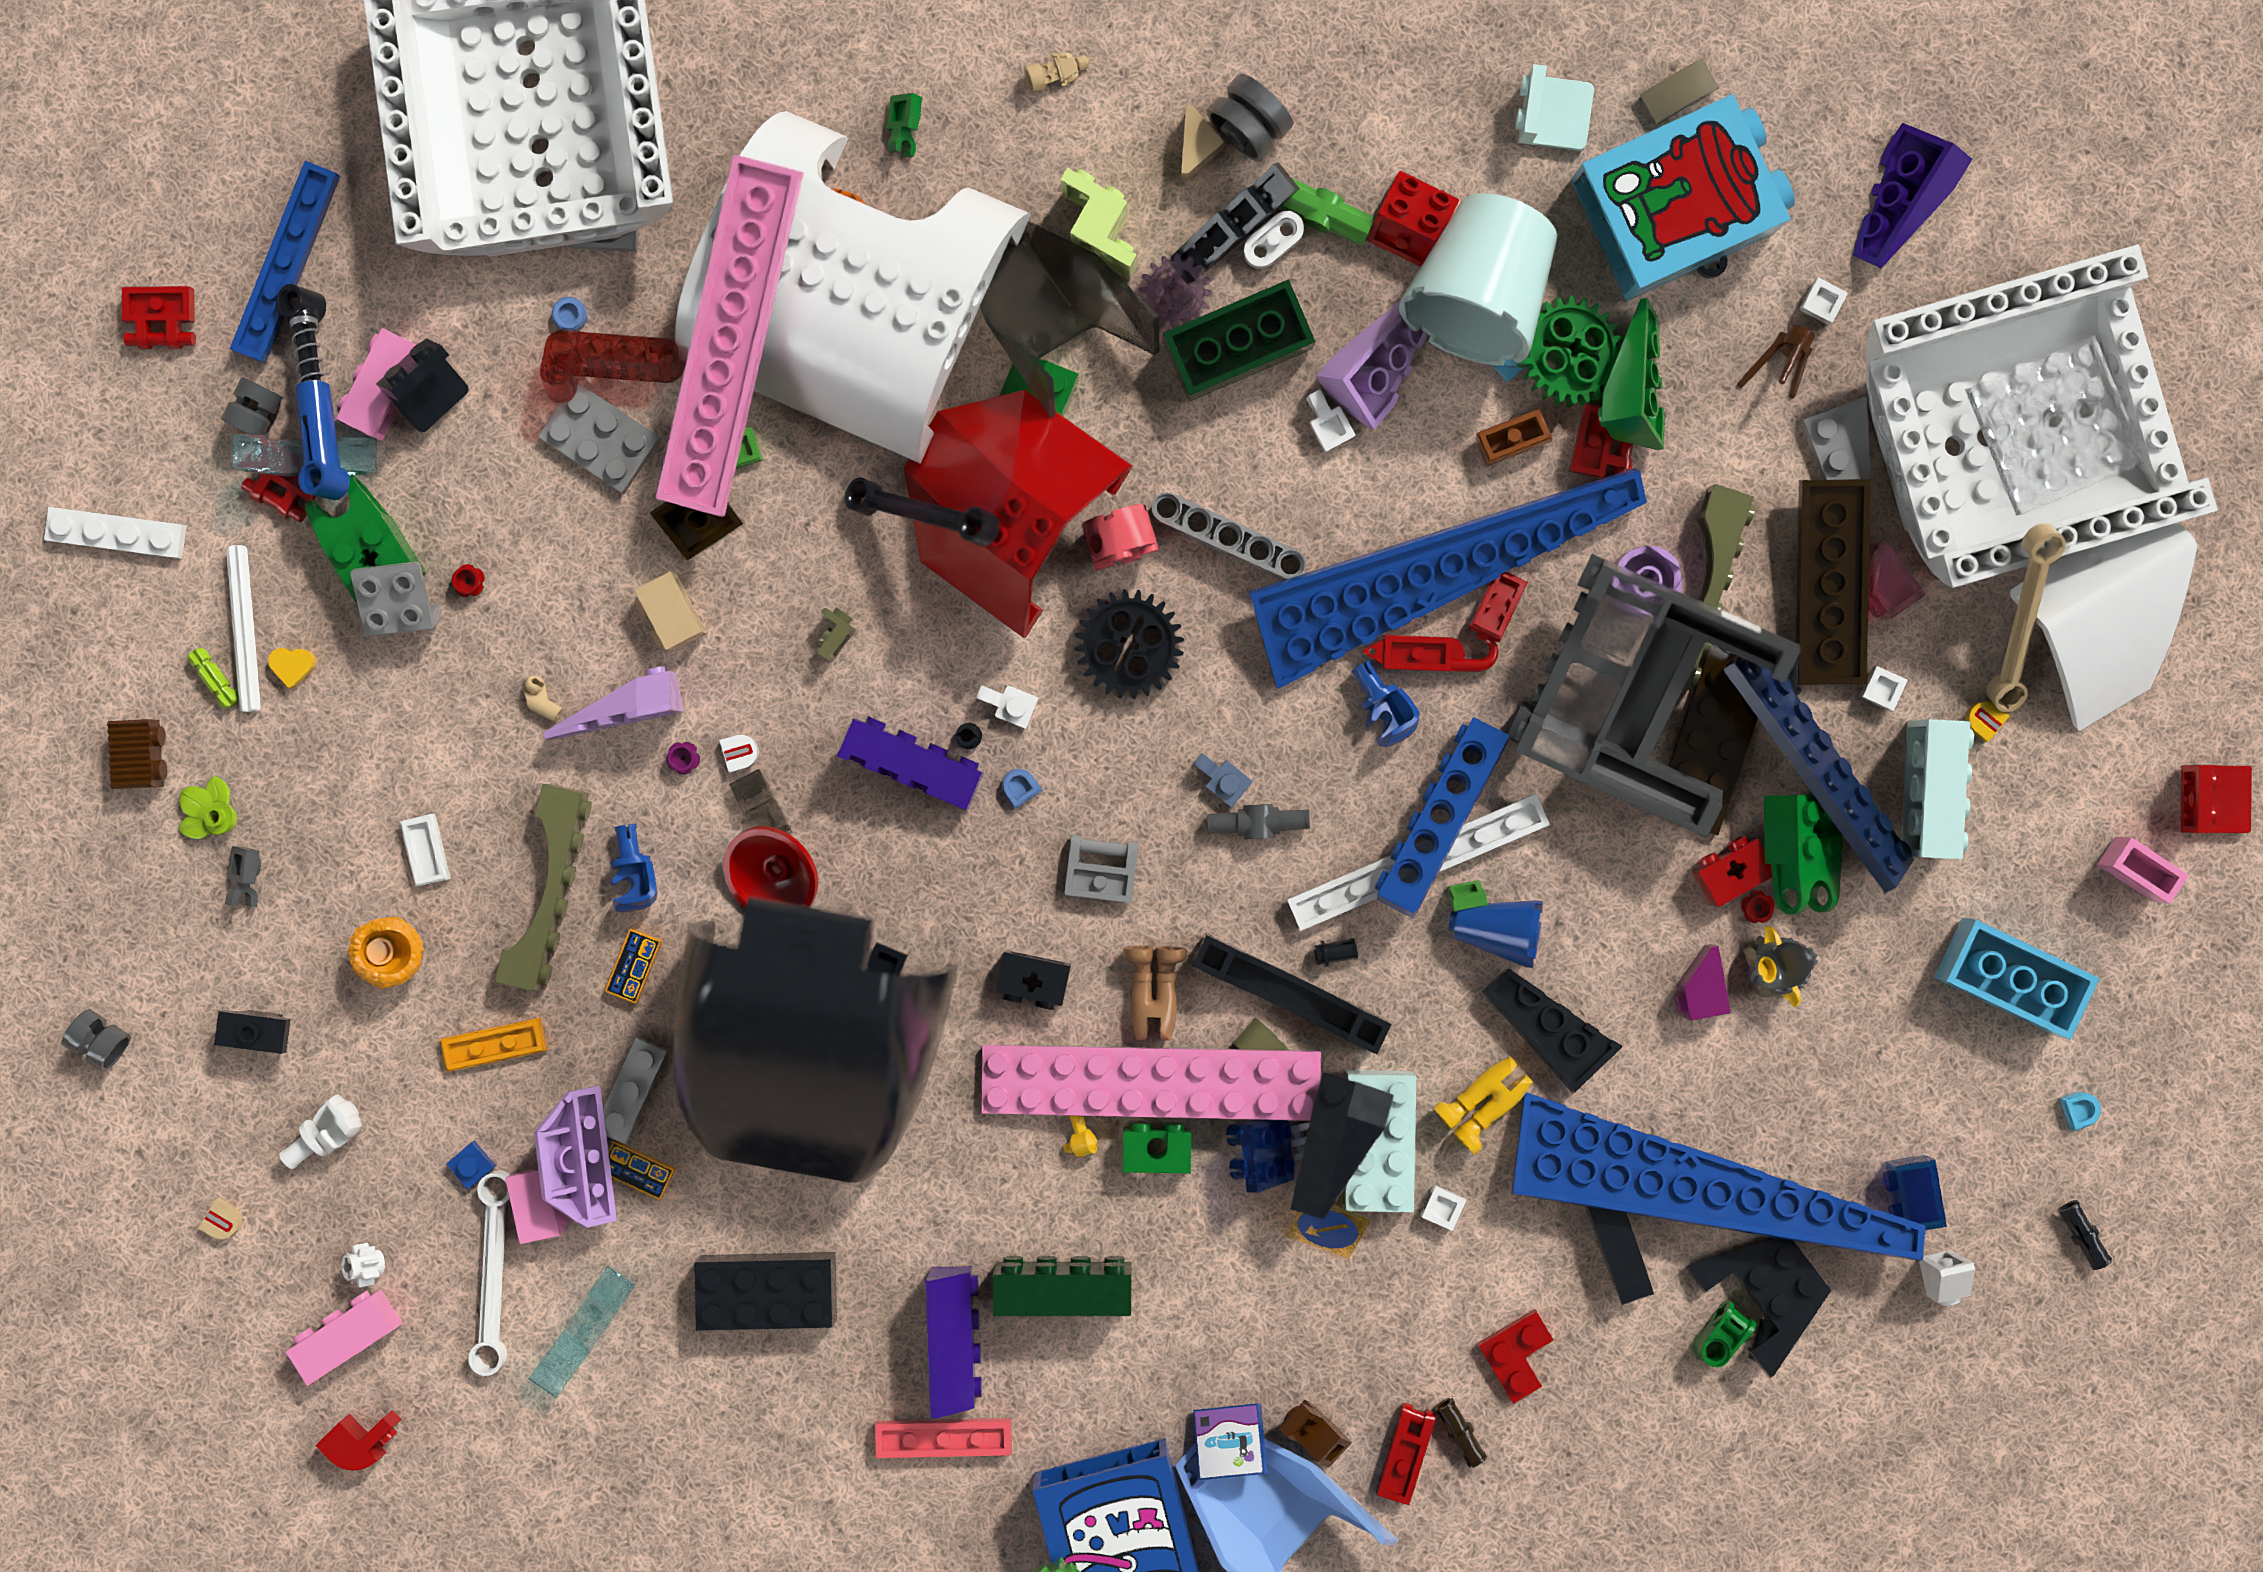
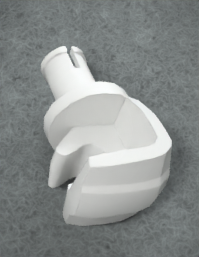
(330, 1129)

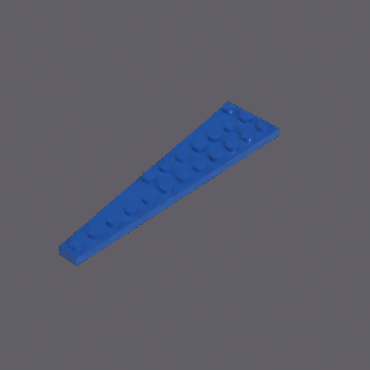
(1619, 1169)

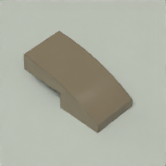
(1679, 91)

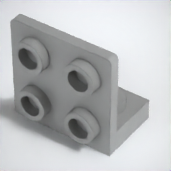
(393, 599)

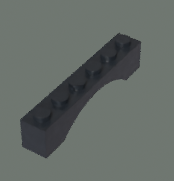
(1291, 993)

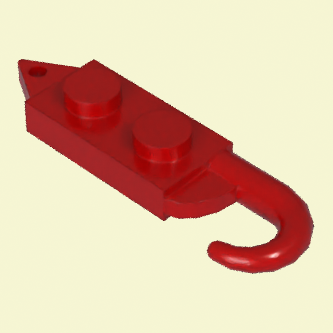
(1429, 654)

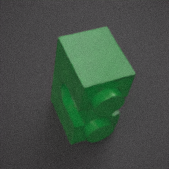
(1173, 1160)

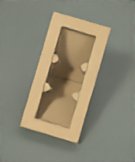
(1199, 144)

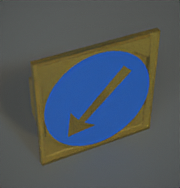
(1336, 1233)

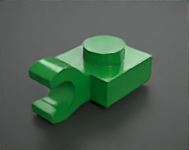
(903, 118)

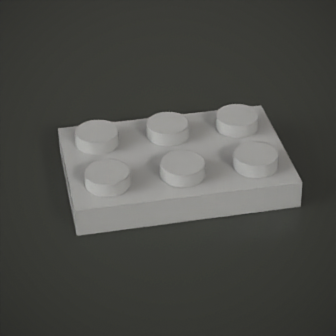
(600, 438)

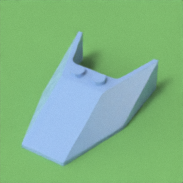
(1267, 1517)

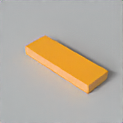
(493, 1044)

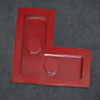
(1507, 1353)

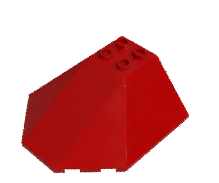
(1024, 471)

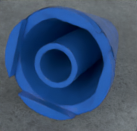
(1501, 929)

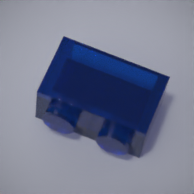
(1915, 1191)

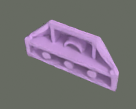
(576, 1159)

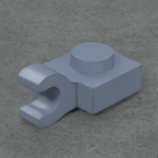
(1225, 781)

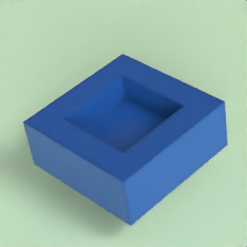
(471, 1164)

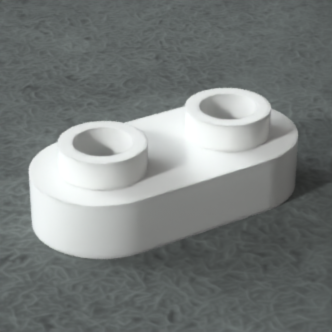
(1272, 240)

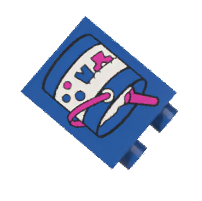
(1116, 1512)

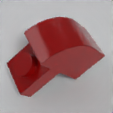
(353, 1447)

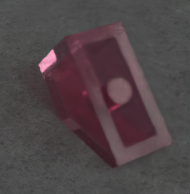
(1890, 583)

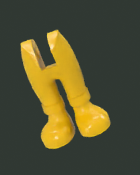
(1501, 1102)

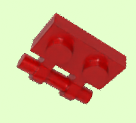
(158, 305)
(1593, 448)
(286, 505)

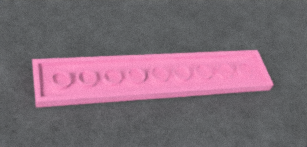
(729, 334)
(1150, 1082)

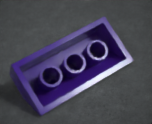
(951, 1340)

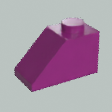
(1703, 987)

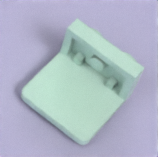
(1554, 111)

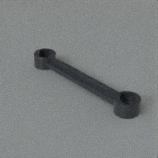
(922, 511)

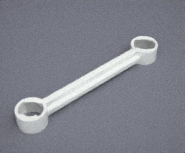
(491, 1277)

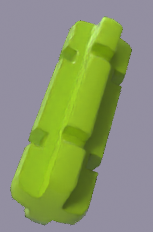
(213, 678)

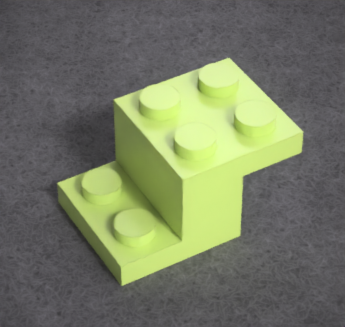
(1099, 221)

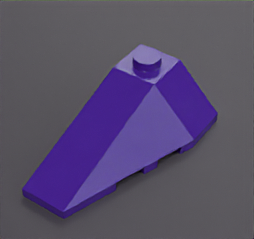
(1915, 181)

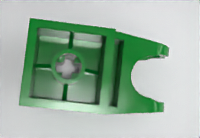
(359, 534)
(1802, 851)

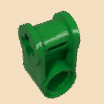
(1725, 1333)

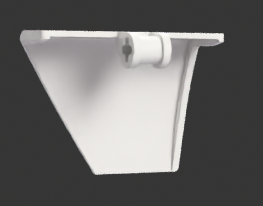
(2114, 616)

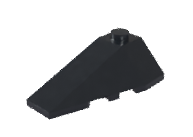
(1340, 1134)

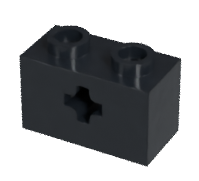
(1019, 965)

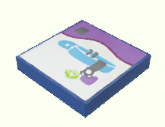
(1230, 1441)

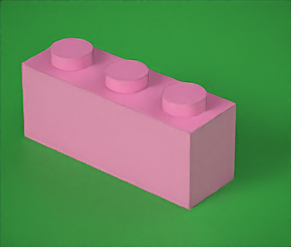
(365, 404)
(342, 1336)

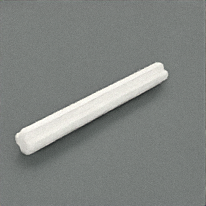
(243, 628)

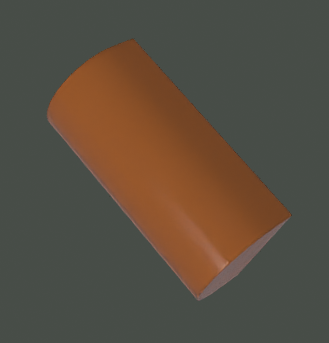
(1513, 437)

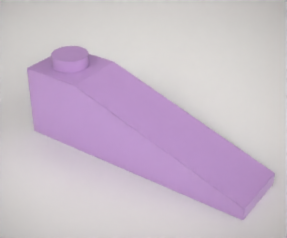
(1371, 367)
(636, 701)

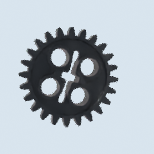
(1100, 631)

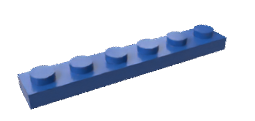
(285, 260)

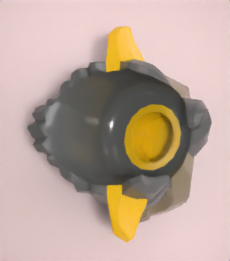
(1779, 966)

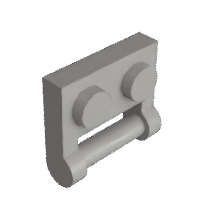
(1101, 880)

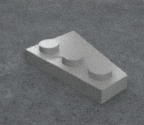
(1840, 441)

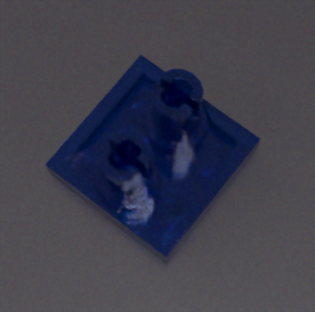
(1266, 1153)

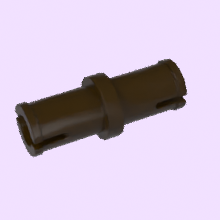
(1460, 1432)

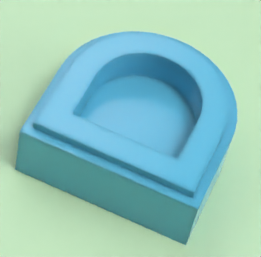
(2080, 1109)

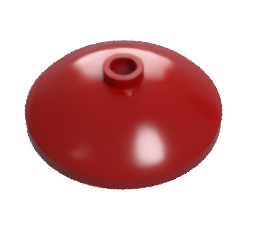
(754, 868)

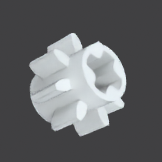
(363, 1265)

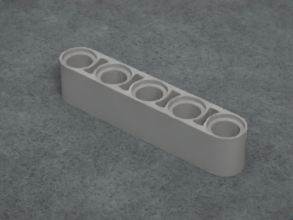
(1216, 524)

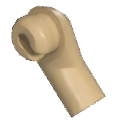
(537, 698)

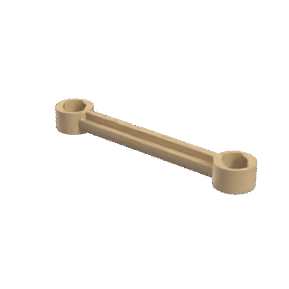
(2025, 616)

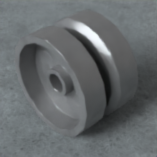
(1250, 117)

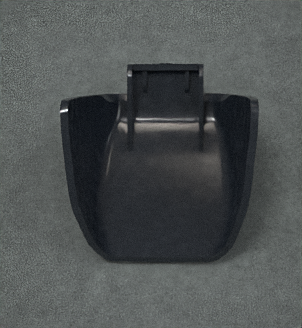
(797, 1048)

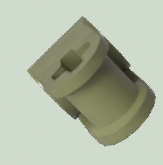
(1258, 1037)

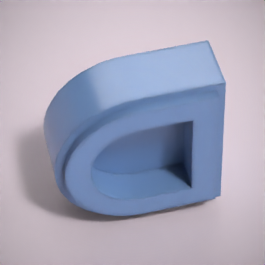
(1019, 787)

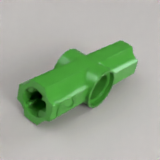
(1329, 213)

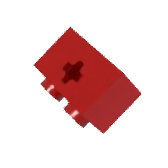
(1713, 869)

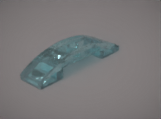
(285, 456)
(582, 1331)

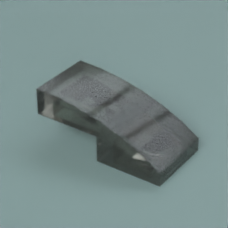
(759, 802)

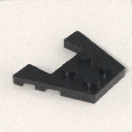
(1779, 1283)

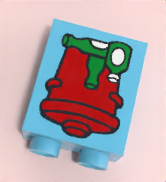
(1683, 196)

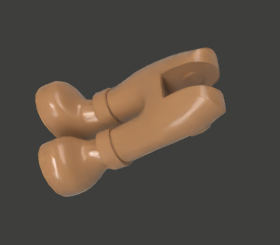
(1166, 999)

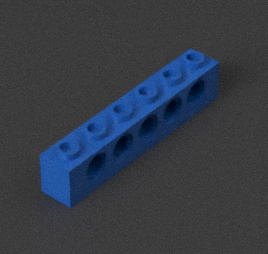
(1473, 737)

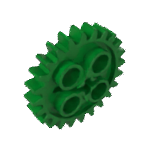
(1575, 322)

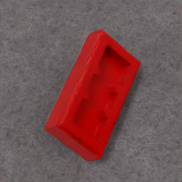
(1498, 606)

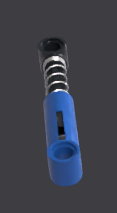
(321, 469)

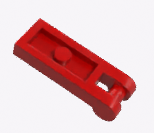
(1405, 1455)

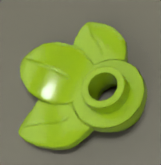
(202, 809)

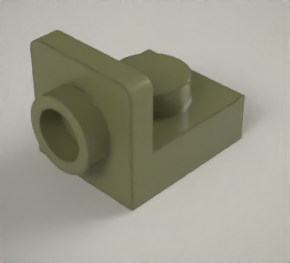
(835, 639)

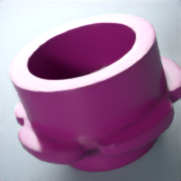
(692, 758)

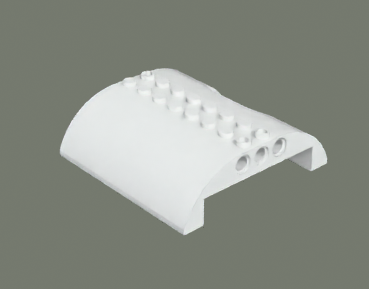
(863, 298)

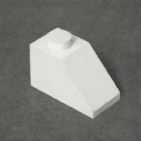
(1947, 1277)

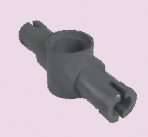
(1258, 821)

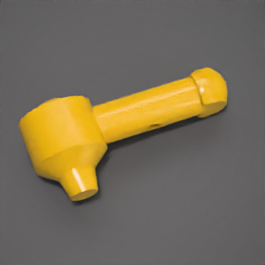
(1082, 1140)

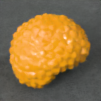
(385, 952)

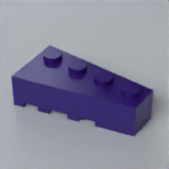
(911, 763)

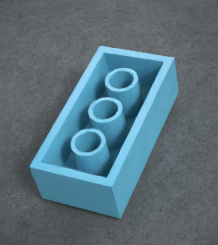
(2016, 978)

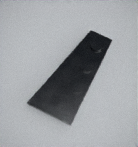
(1559, 1037)

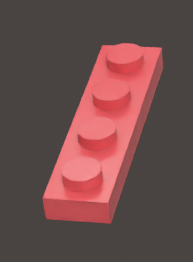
(943, 1438)

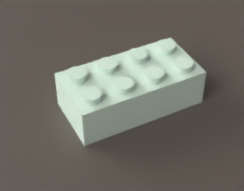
(1936, 787)
(1388, 1172)

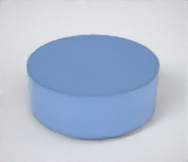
(569, 314)

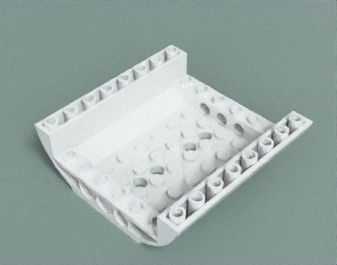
(466, 126)
(1918, 400)

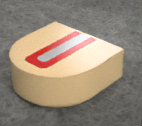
(221, 1220)

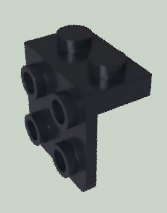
(423, 385)

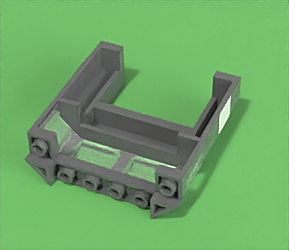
(1620, 683)

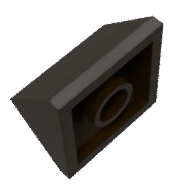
(694, 529)

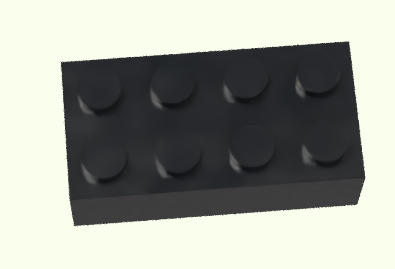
(765, 1291)

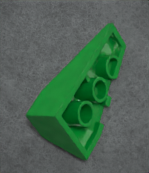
(1630, 394)

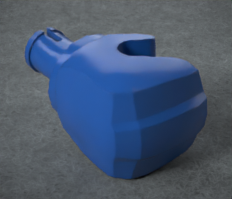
(1388, 704)
(635, 869)

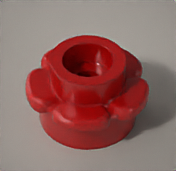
(459, 580)
(1766, 910)

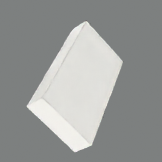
(425, 850)

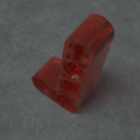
(652, 362)

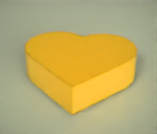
(292, 665)

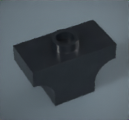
(252, 1031)

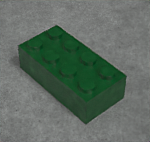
(1238, 340)
(1062, 1287)

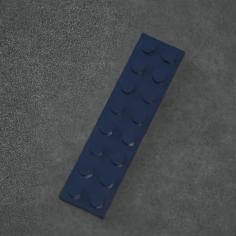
(1824, 771)

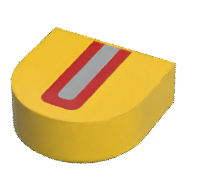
(1985, 719)

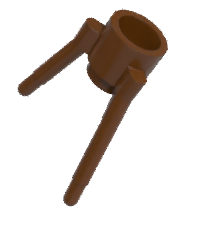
(1796, 347)

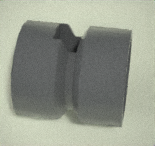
(246, 419)
(92, 1037)

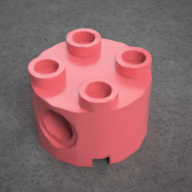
(1120, 536)

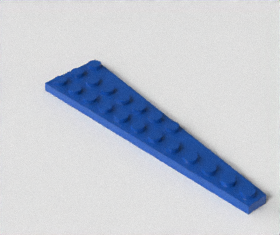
(1354, 601)

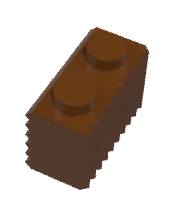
(136, 754)

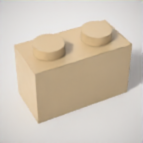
(669, 612)

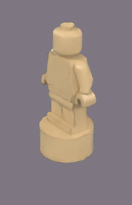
(1063, 68)

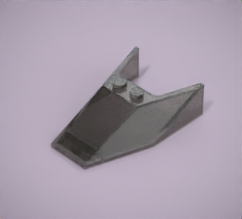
(1054, 292)

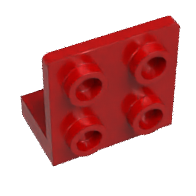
(1411, 218)
(2216, 799)

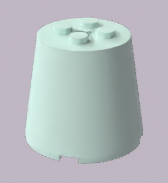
(1484, 281)

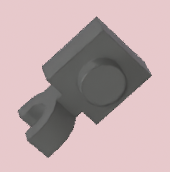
(242, 871)

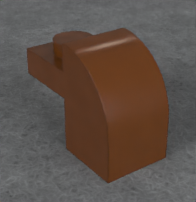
(1315, 1433)

